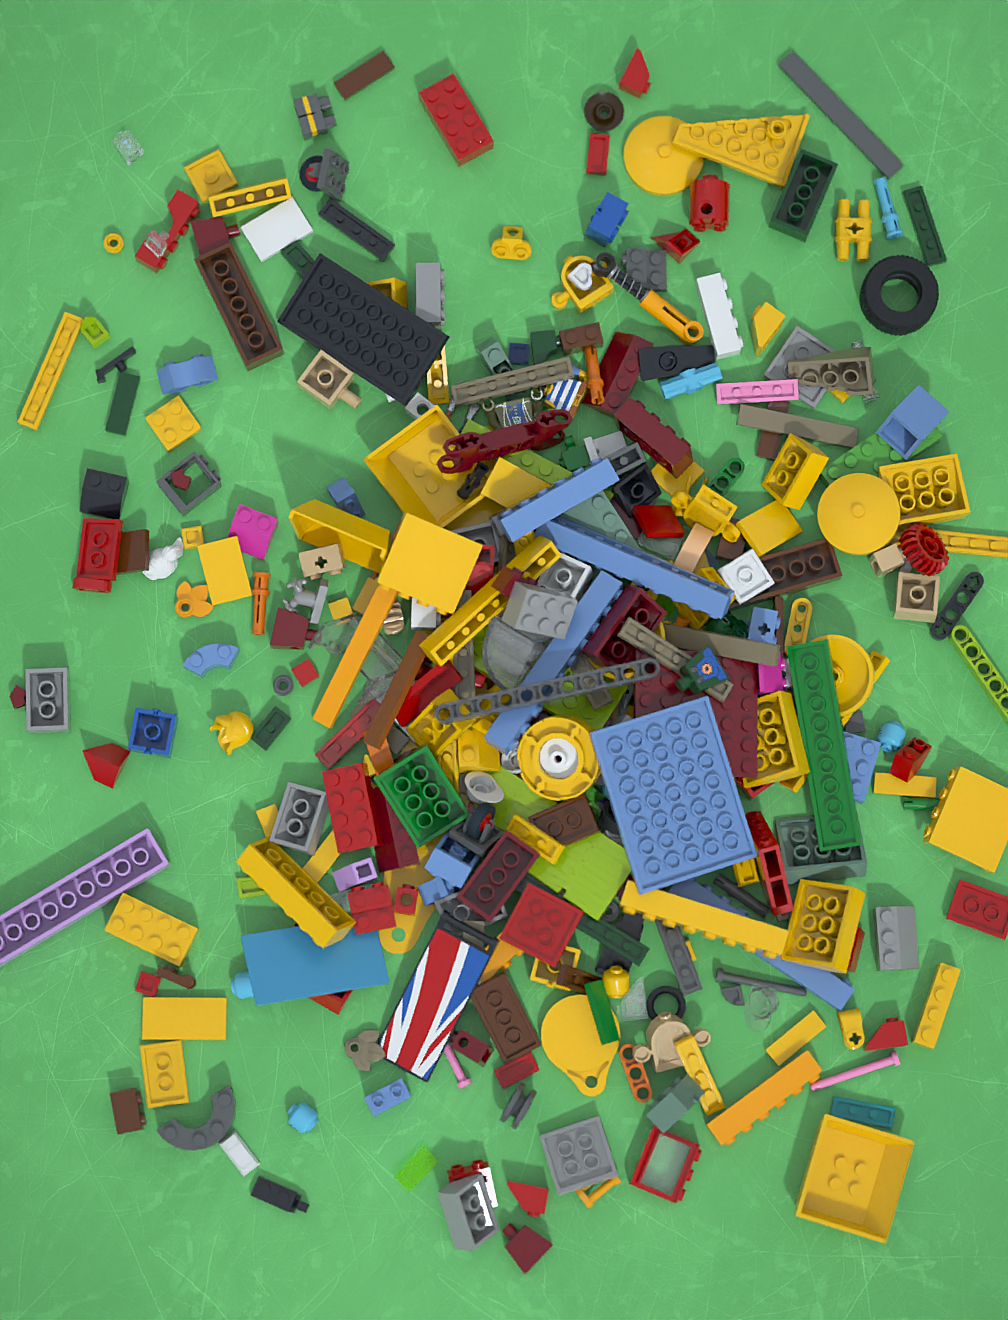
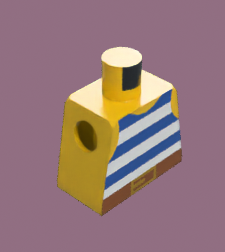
(563, 395)

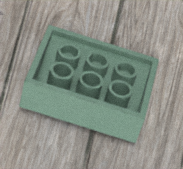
(600, 516)
(803, 857)

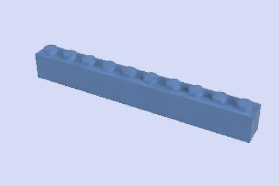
(637, 566)
(556, 660)
(815, 980)

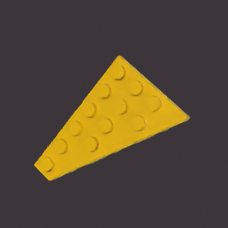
(746, 145)

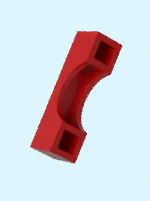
(183, 210)

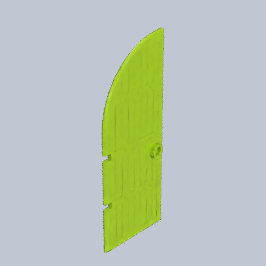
(587, 869)

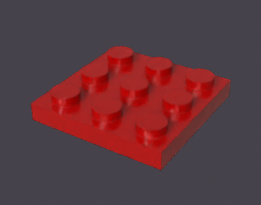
(541, 925)

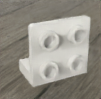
(604, 445)

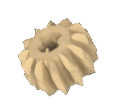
(394, 622)

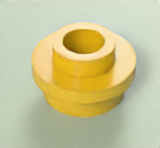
(776, 123)
(113, 237)

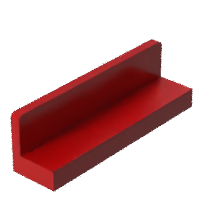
(426, 690)

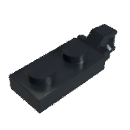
(278, 1195)

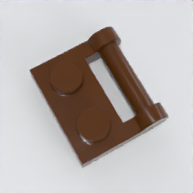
(171, 974)

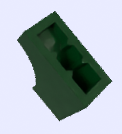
(544, 345)

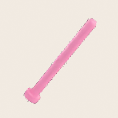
(893, 1059)
(463, 1081)

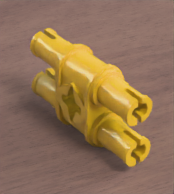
(845, 235)

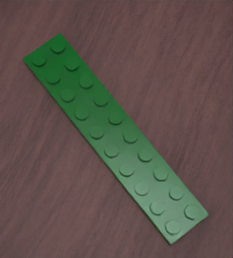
(824, 745)

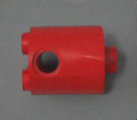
(707, 197)

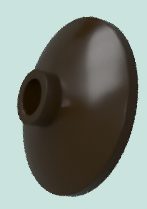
(604, 102)

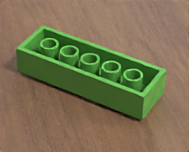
(870, 455)

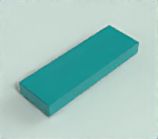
(862, 1112)

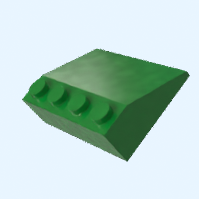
(422, 795)

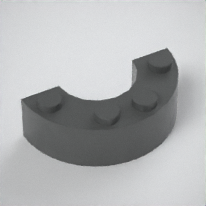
(211, 1133)

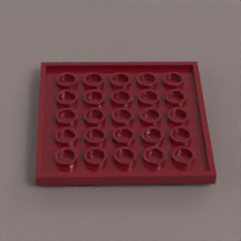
(734, 717)

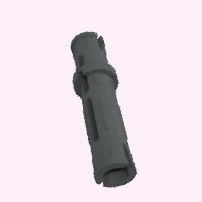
(741, 895)

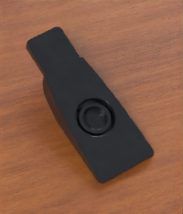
(673, 360)
(632, 926)

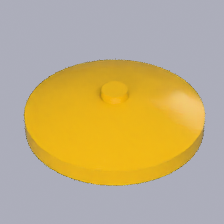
(657, 164)
(858, 514)
(852, 672)

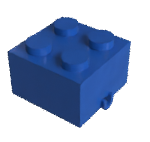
(604, 222)
(153, 732)

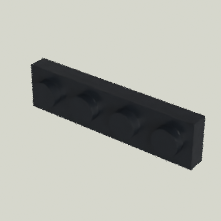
(356, 230)

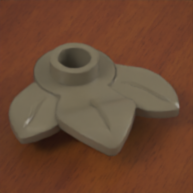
(367, 1051)

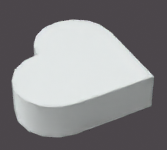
(581, 276)

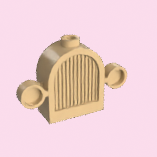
(660, 1036)

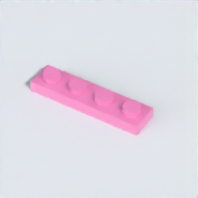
(757, 391)

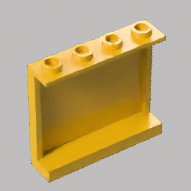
(428, 564)
(970, 819)

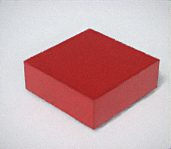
(305, 673)
(148, 984)

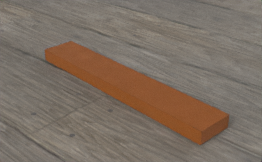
(396, 692)

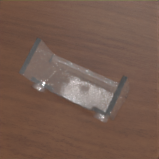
(380, 663)

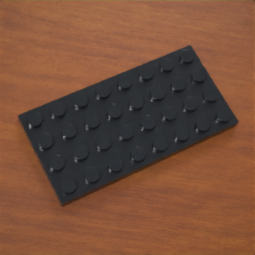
(363, 329)

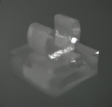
(157, 242)

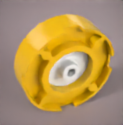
(540, 759)

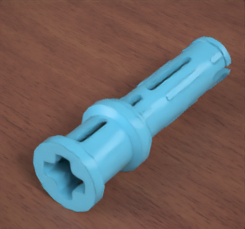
(889, 217)

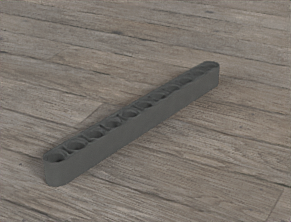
(555, 684)

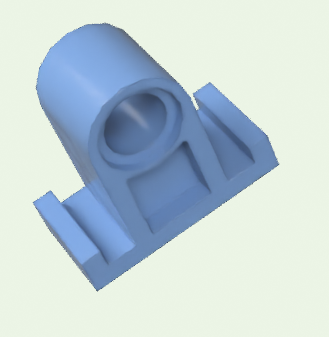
(345, 497)
(436, 890)

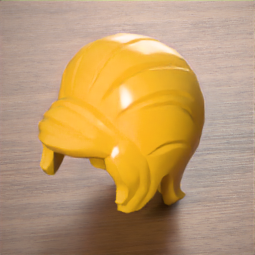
(234, 730)

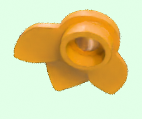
(193, 597)

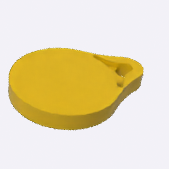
(574, 1043)

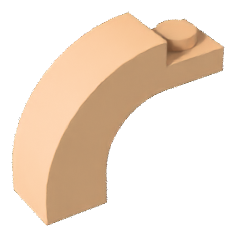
(694, 548)

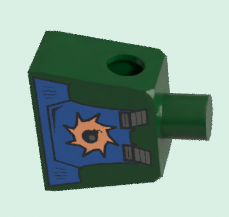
(701, 672)

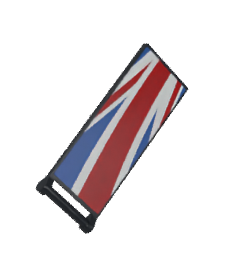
(435, 998)

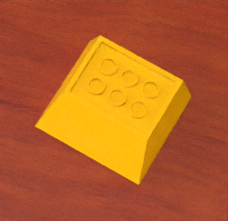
(410, 472)
(326, 525)
(853, 1178)

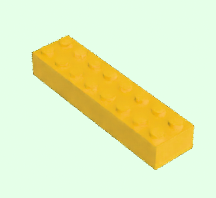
(705, 919)

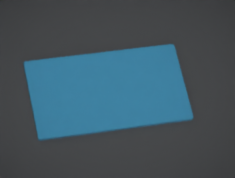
(292, 966)

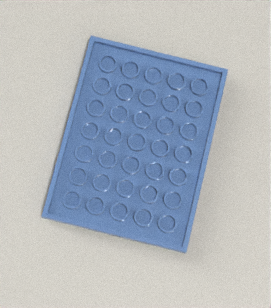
(673, 795)

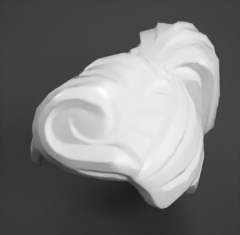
(164, 560)

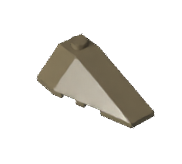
(839, 370)

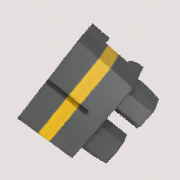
(310, 115)

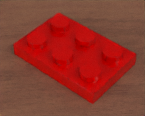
(99, 549)
(979, 909)

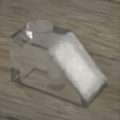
(633, 1003)

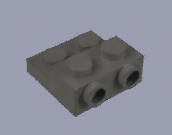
(646, 267)

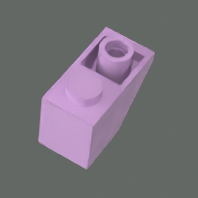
(355, 875)

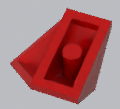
(677, 244)
(106, 762)

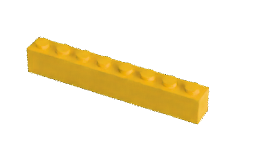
(486, 604)

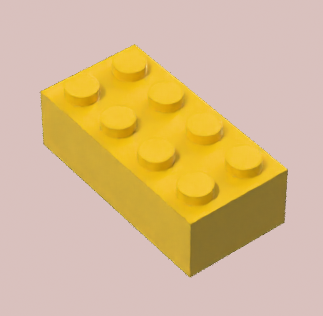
(152, 930)

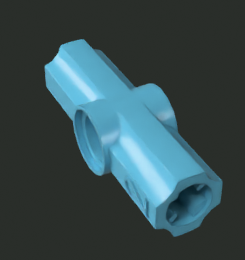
(690, 381)

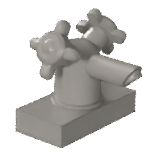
(307, 598)

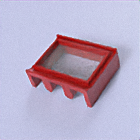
(665, 1165)

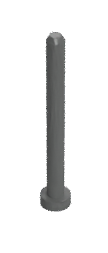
(720, 975)

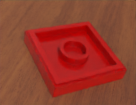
(658, 521)

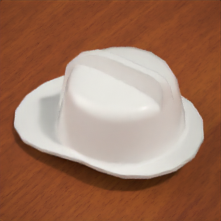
(482, 788)

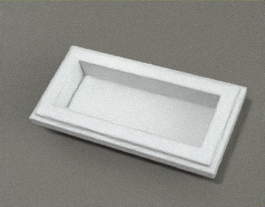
(239, 1153)

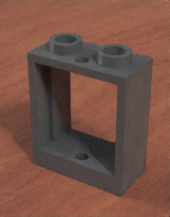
(213, 476)

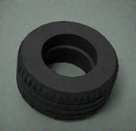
(905, 269)

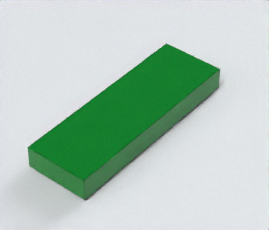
(601, 1012)

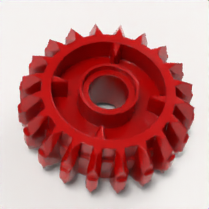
(924, 549)

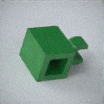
(574, 457)

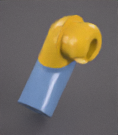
(580, 374)

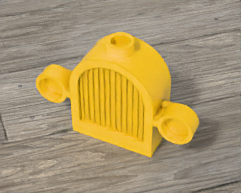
(581, 299)
(709, 511)

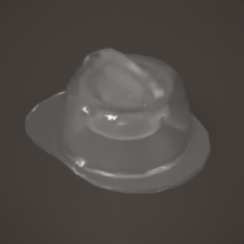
(760, 1006)

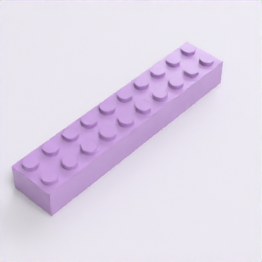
(79, 894)

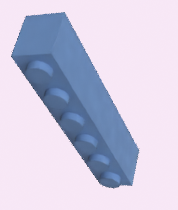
(558, 499)

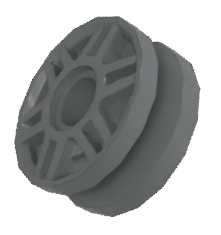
(518, 1105)

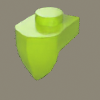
(93, 331)

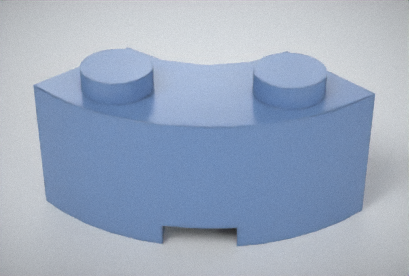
(180, 376)
(211, 657)

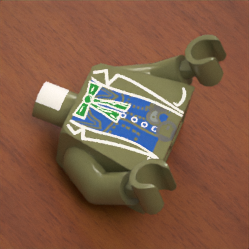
(513, 412)

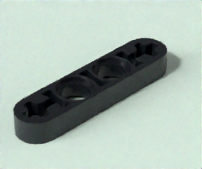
(958, 607)

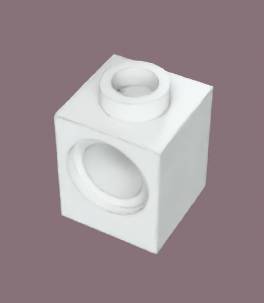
(417, 402)

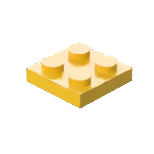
(173, 423)

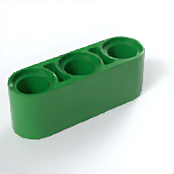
(727, 475)

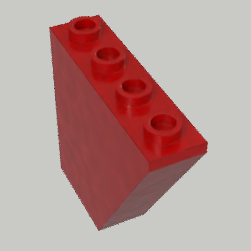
(769, 865)

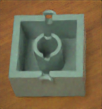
(674, 1102)

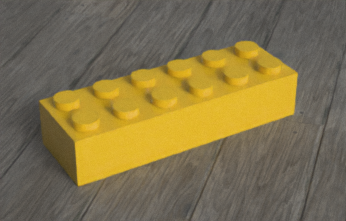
(295, 892)

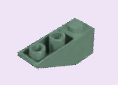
(496, 362)

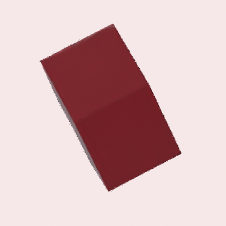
(181, 480)
(18, 697)

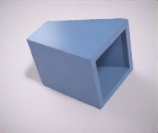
(912, 421)

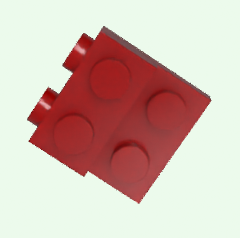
(371, 908)
(477, 1167)

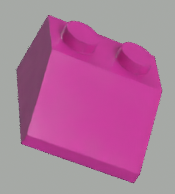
(253, 531)
(770, 678)

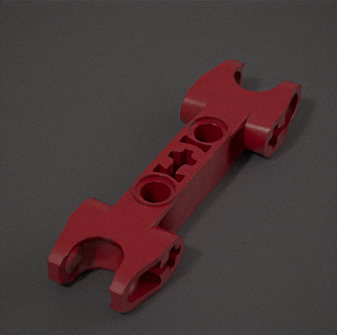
(475, 448)

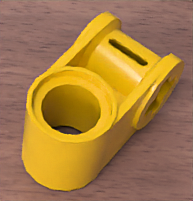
(851, 1023)

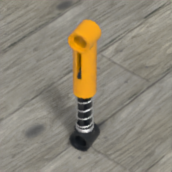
(649, 300)

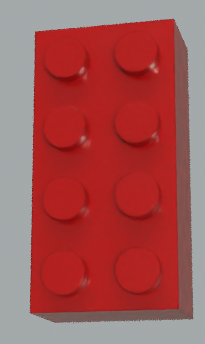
(456, 120)
(352, 808)

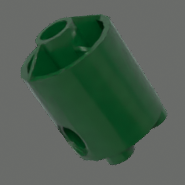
(727, 625)

